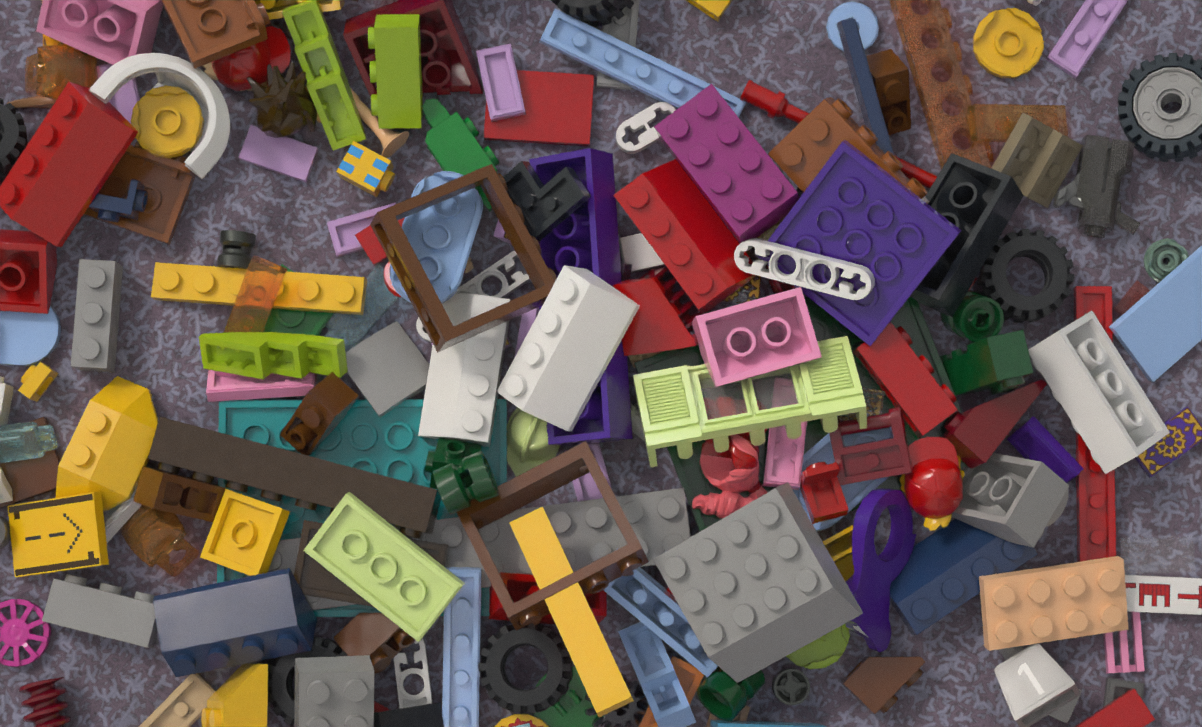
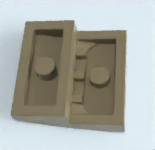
(1037, 159)

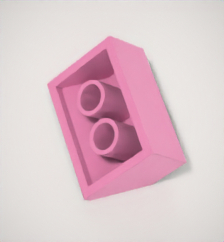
(756, 337)

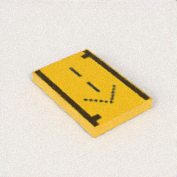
(58, 534)

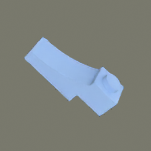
(657, 676)

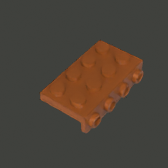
(216, 26)
(820, 134)
(167, 187)

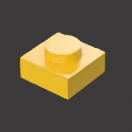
(37, 380)

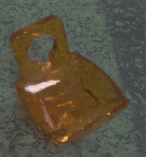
(56, 67)
(154, 535)

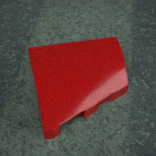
(657, 321)

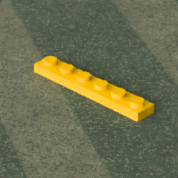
(222, 285)

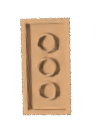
(1053, 603)

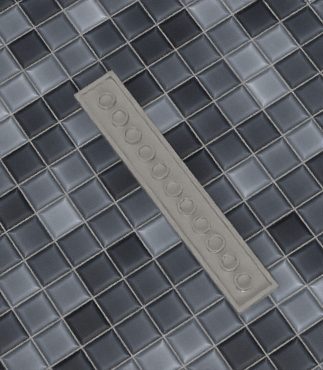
(582, 528)

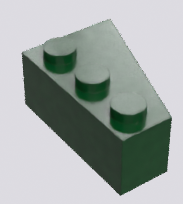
(991, 364)

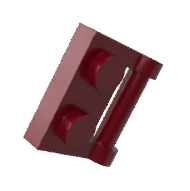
(872, 458)

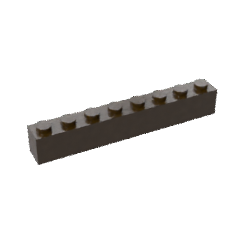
(291, 474)

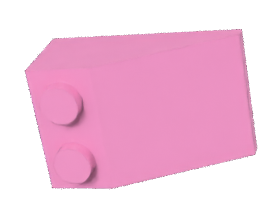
(102, 27)

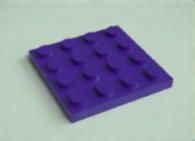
(868, 220)

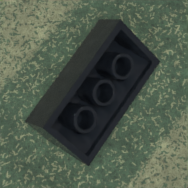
(978, 204)

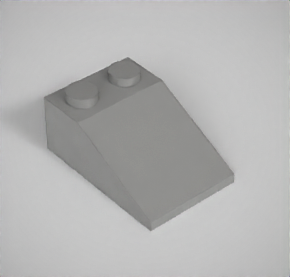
(1010, 498)

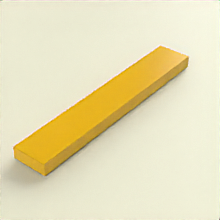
(572, 614)

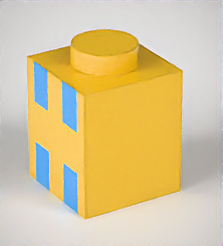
(366, 169)

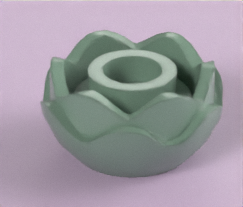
(1157, 252)

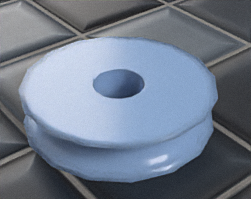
(864, 18)

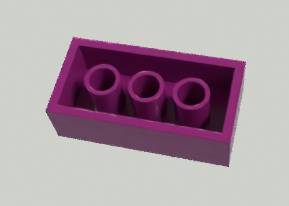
(727, 164)

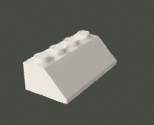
(568, 347)
(465, 377)
(1098, 392)

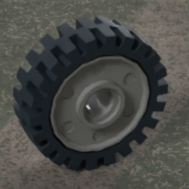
(1143, 102)

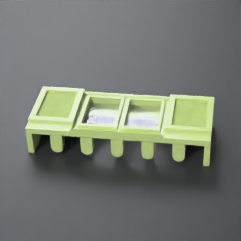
(686, 407)

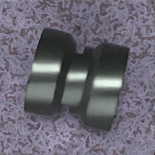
(235, 249)
(790, 686)

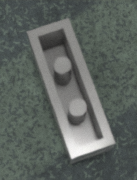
(96, 315)
(102, 611)

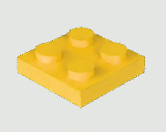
(244, 534)

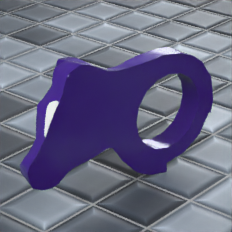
(873, 572)

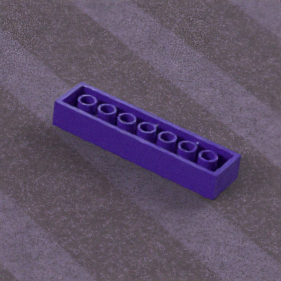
(590, 242)

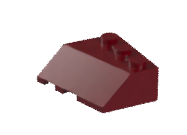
(445, 49)

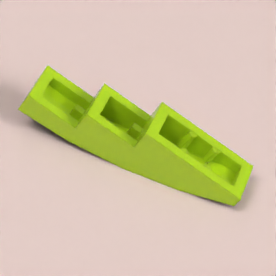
(324, 74)
(272, 352)

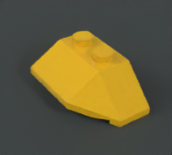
(109, 444)

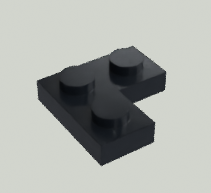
(545, 204)

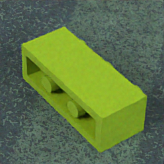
(396, 71)

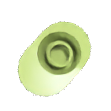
(527, 442)

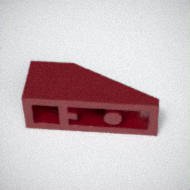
(984, 427)

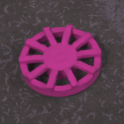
(18, 632)

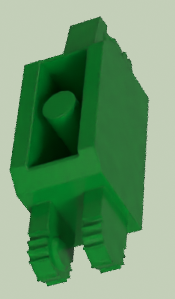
(454, 143)

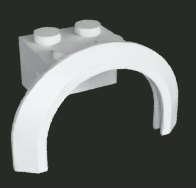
(177, 73)

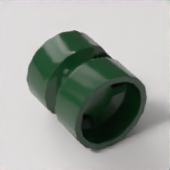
(975, 318)
(453, 486)
(725, 696)

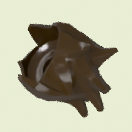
(283, 104)

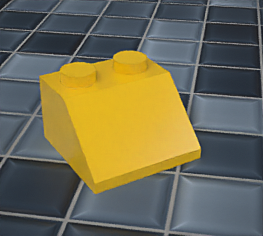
(240, 699)

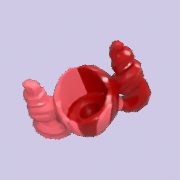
(732, 473)

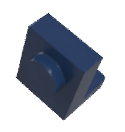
(112, 208)

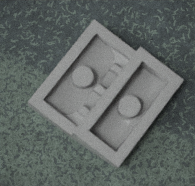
(387, 368)

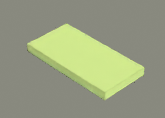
(384, 566)

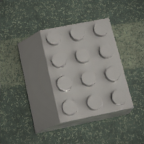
(758, 584)

